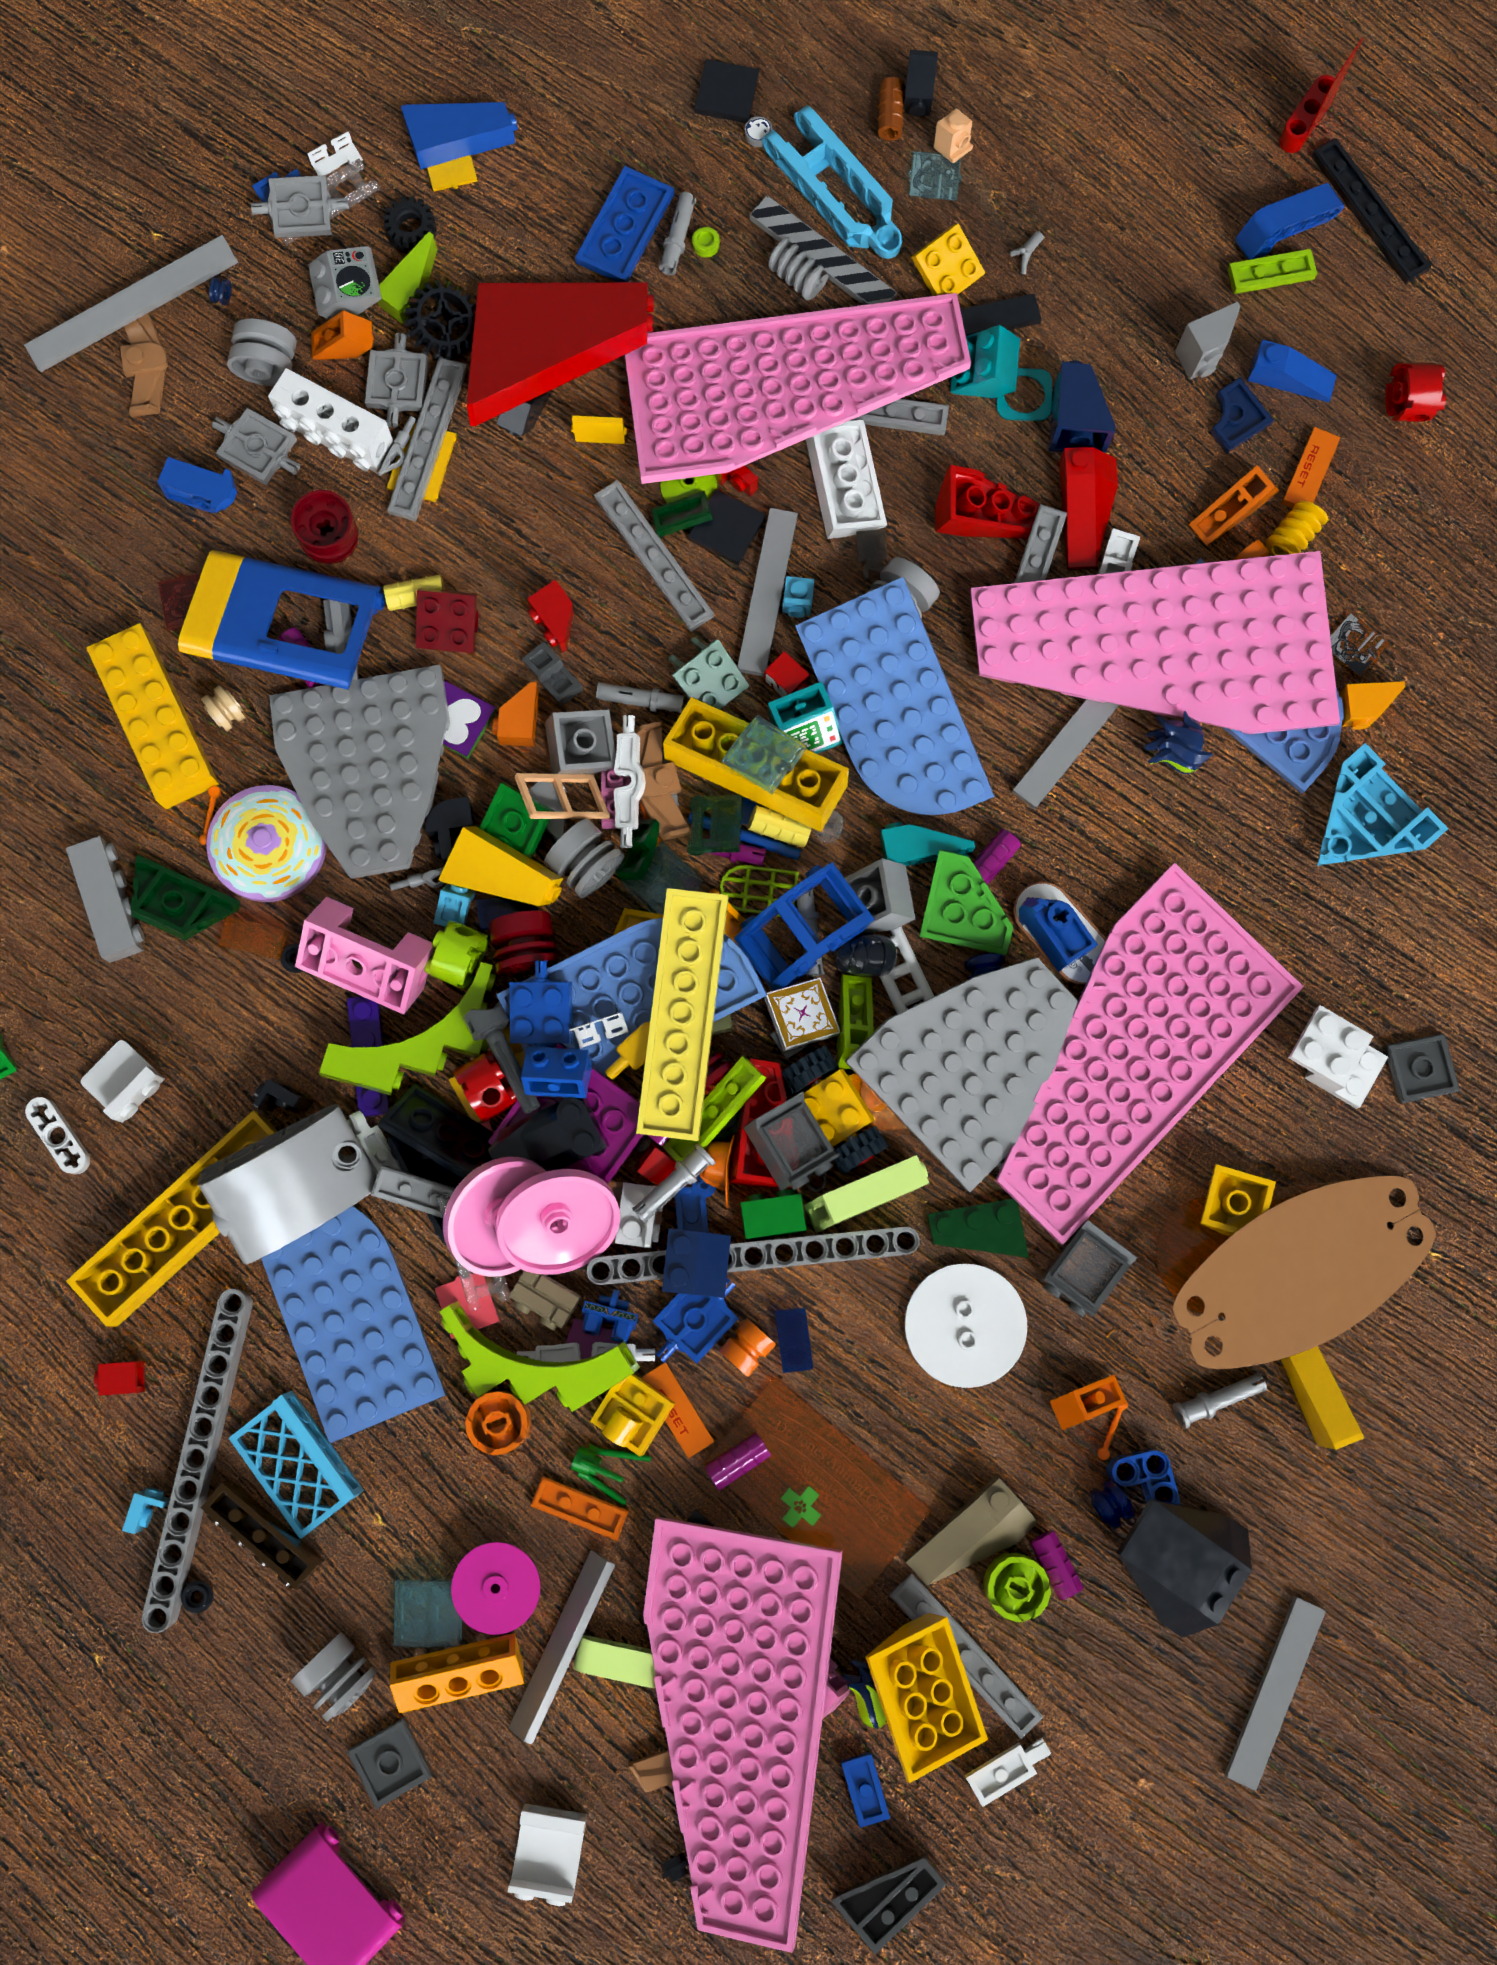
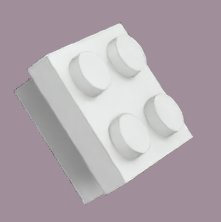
(1338, 1057)

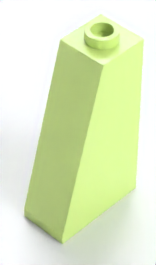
(866, 1193)

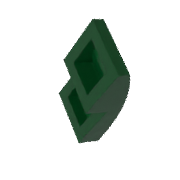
(639, 857)

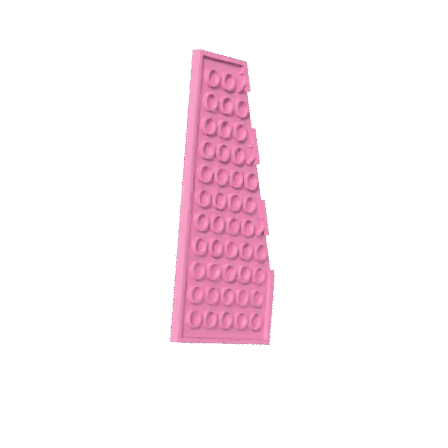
(758, 385)
(1213, 639)
(1150, 1034)
(741, 1691)

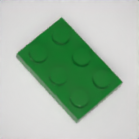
(510, 822)

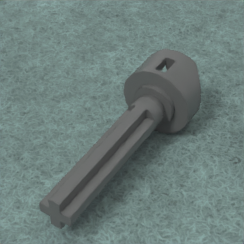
(489, 1026)

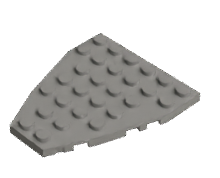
(365, 762)
(970, 1063)

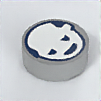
(756, 129)

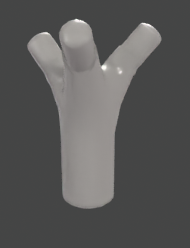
(1027, 249)

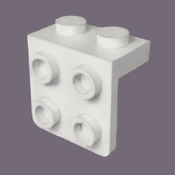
(122, 1081)

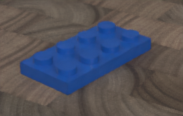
(625, 225)

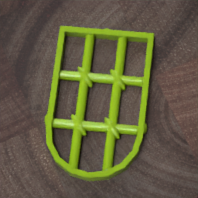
(744, 895)

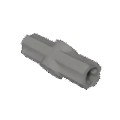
(338, 626)

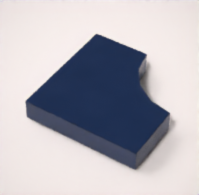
(1240, 416)

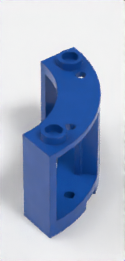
(764, 954)

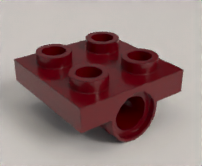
(446, 620)

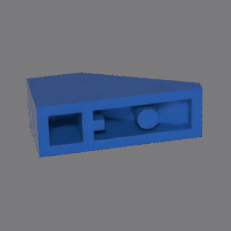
(1290, 371)

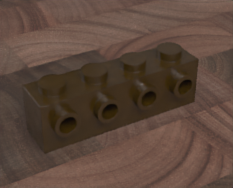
(262, 1534)

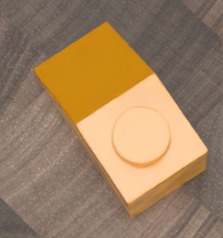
(1367, 702)

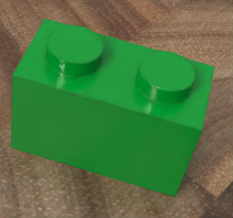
(773, 1215)

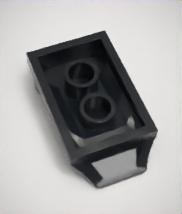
(553, 1135)

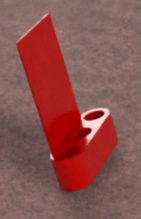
(1312, 108)

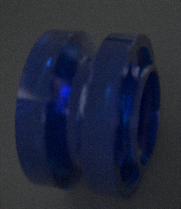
(984, 964)
(1111, 1504)

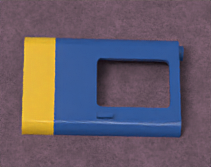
(236, 608)

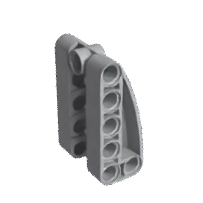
(287, 1183)

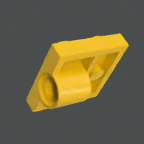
(948, 263)
(632, 1414)

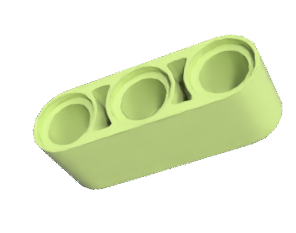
(615, 1661)

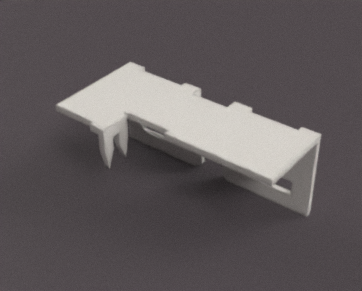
(331, 163)
(609, 1026)

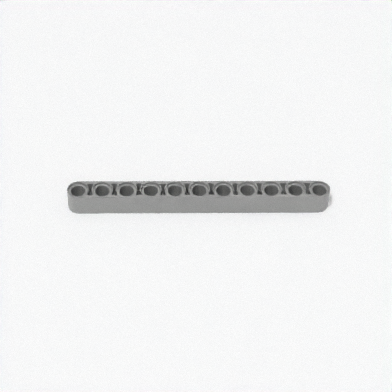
(798, 1246)
(187, 1470)

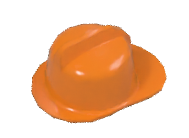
(719, 1173)

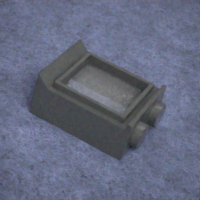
(791, 1143)
(1087, 1269)

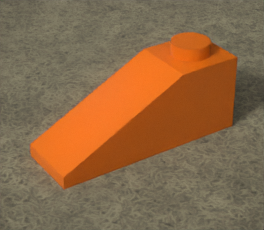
(1234, 505)

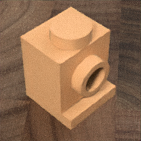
(953, 136)

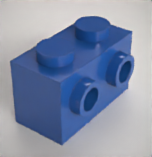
(556, 1072)

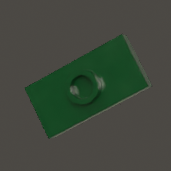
(681, 514)

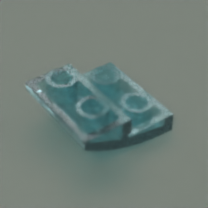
(764, 754)
(425, 1614)

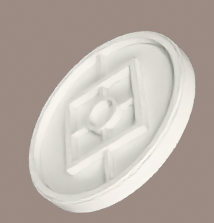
(965, 1325)

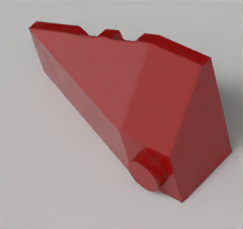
(980, 508)

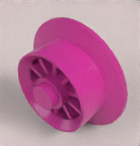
(495, 1588)

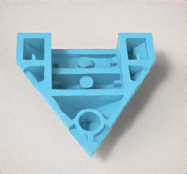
(1374, 814)

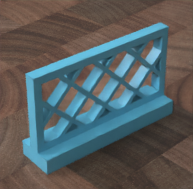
(312, 1443)

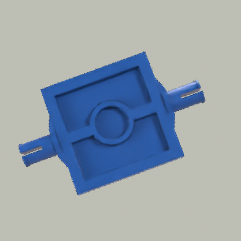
(540, 1010)
(694, 1324)

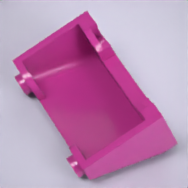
(325, 1905)

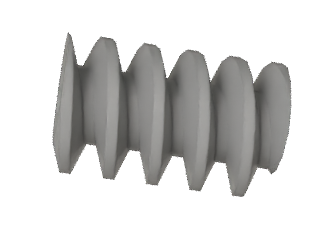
(796, 271)

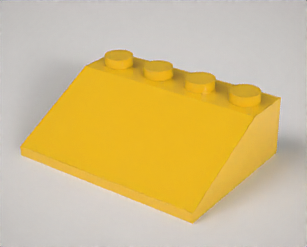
(925, 1695)

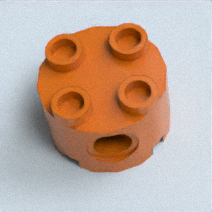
(498, 1423)

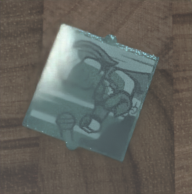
(934, 176)

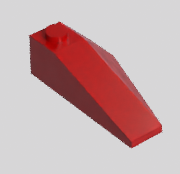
(1087, 496)
(746, 1163)

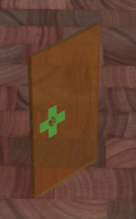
(822, 1487)

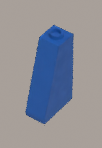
(457, 130)

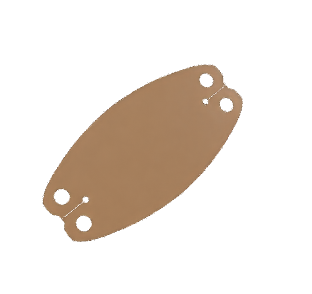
(1304, 1272)

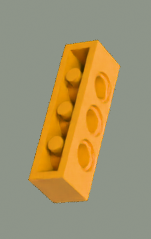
(456, 1673)

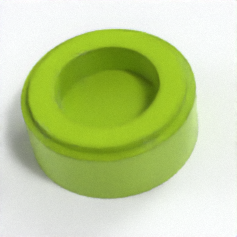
(705, 242)

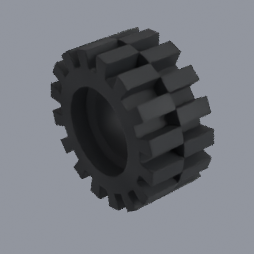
(402, 212)

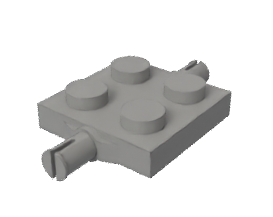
(300, 206)
(396, 380)
(256, 446)

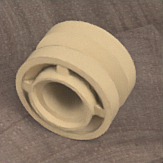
(223, 708)

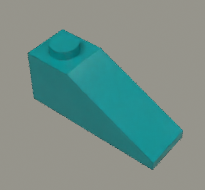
(919, 845)

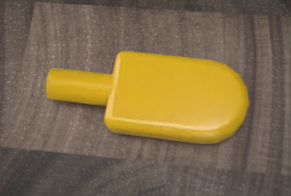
(632, 1051)

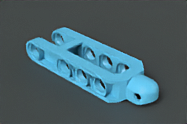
(832, 152)

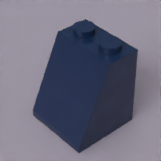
(1079, 410)

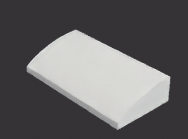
(846, 480)

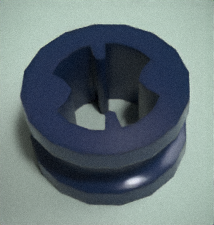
(220, 291)

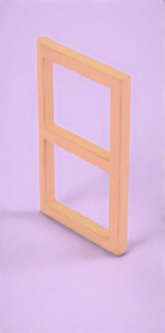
(557, 780)

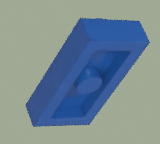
(865, 1789)

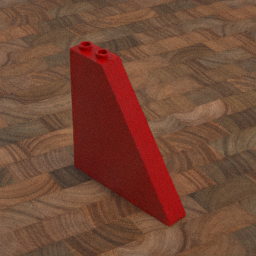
(547, 335)

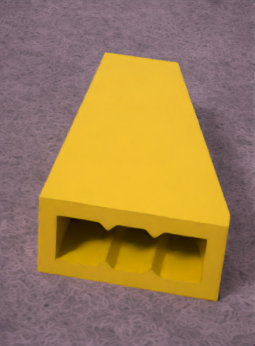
(499, 870)
(1321, 1400)

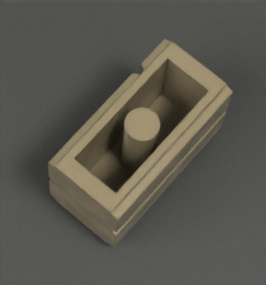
(546, 1298)

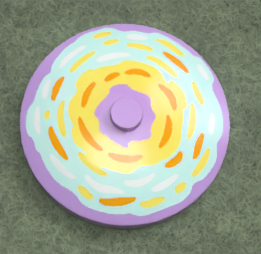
(264, 844)

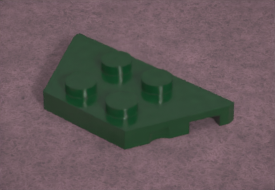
(176, 901)

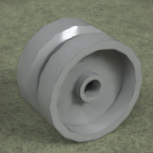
(260, 351)

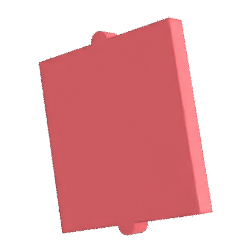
(454, 1292)

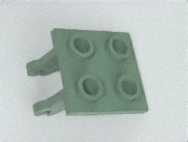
(709, 675)

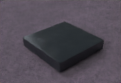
(727, 91)
(730, 530)

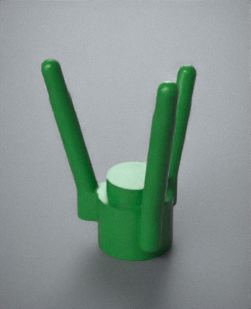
(587, 1463)

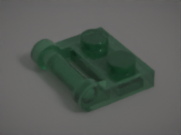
(725, 824)

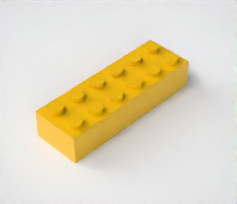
(152, 716)
(706, 734)

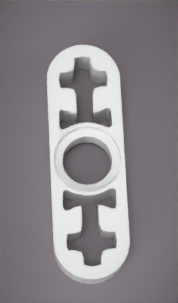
(63, 1157)

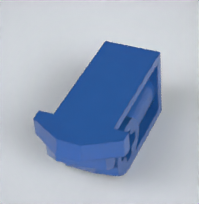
(197, 486)
(1060, 940)

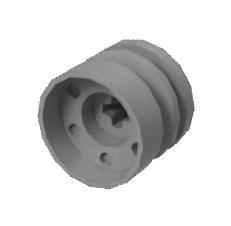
(920, 584)
(579, 853)
(334, 1677)

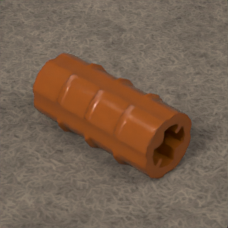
(891, 108)

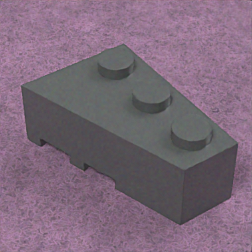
(889, 1899)

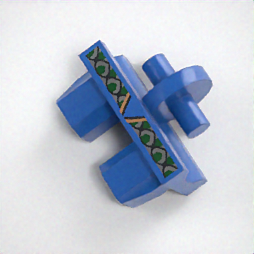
(623, 1321)

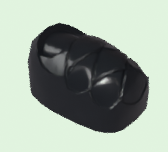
(866, 956)

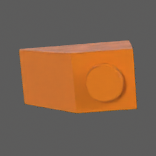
(342, 337)
(518, 718)
(1088, 1402)

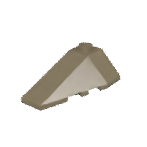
(979, 1529)

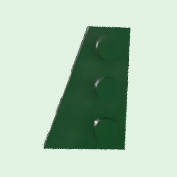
(982, 1227)

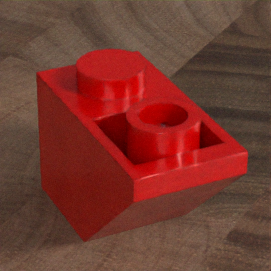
(554, 612)

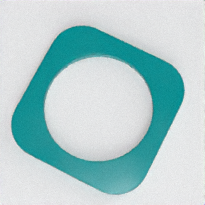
(1043, 411)

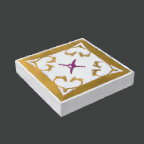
(802, 1014)

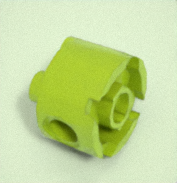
(457, 954)
(1016, 1587)

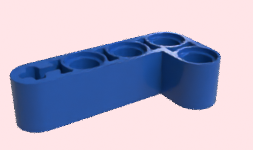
(1287, 219)
(1141, 1475)

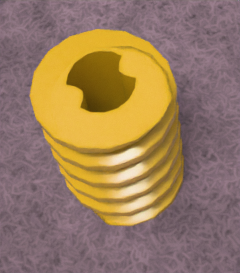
(1297, 529)

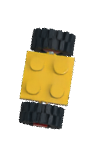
(836, 1108)

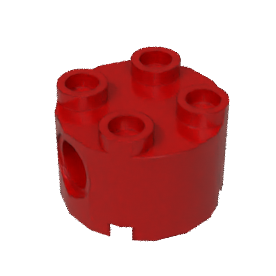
(1415, 392)
(485, 1086)

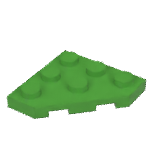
(964, 908)

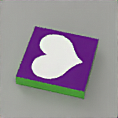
(468, 720)

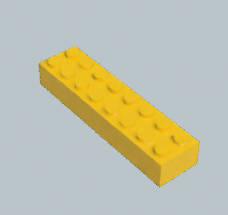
(160, 1237)

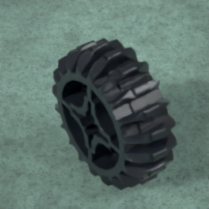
(420, 324)

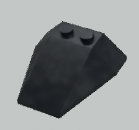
(1186, 1564)

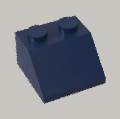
(696, 1263)

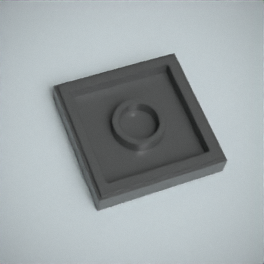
(1421, 1068)
(390, 1762)

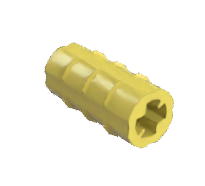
(404, 594)
(778, 826)

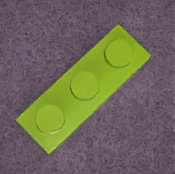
(1272, 271)

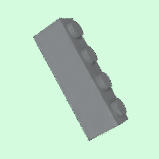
(105, 899)

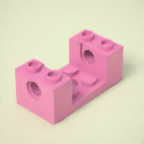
(387, 975)

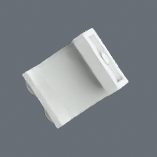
(547, 1854)

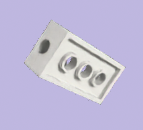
(331, 421)

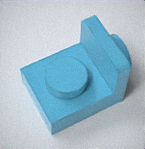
(798, 596)
(453, 905)
(139, 1512)

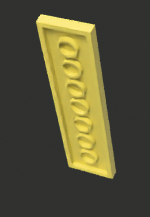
(682, 1014)

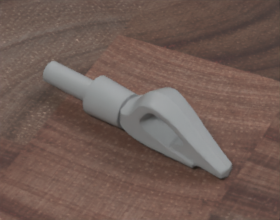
(397, 448)
(419, 879)

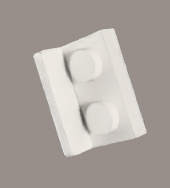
(632, 1229)

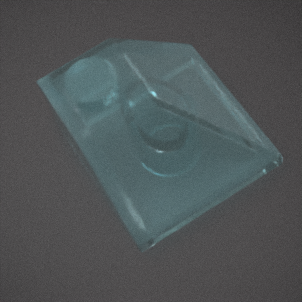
(664, 872)

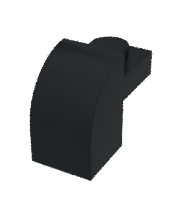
(446, 821)

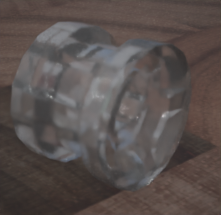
(833, 831)

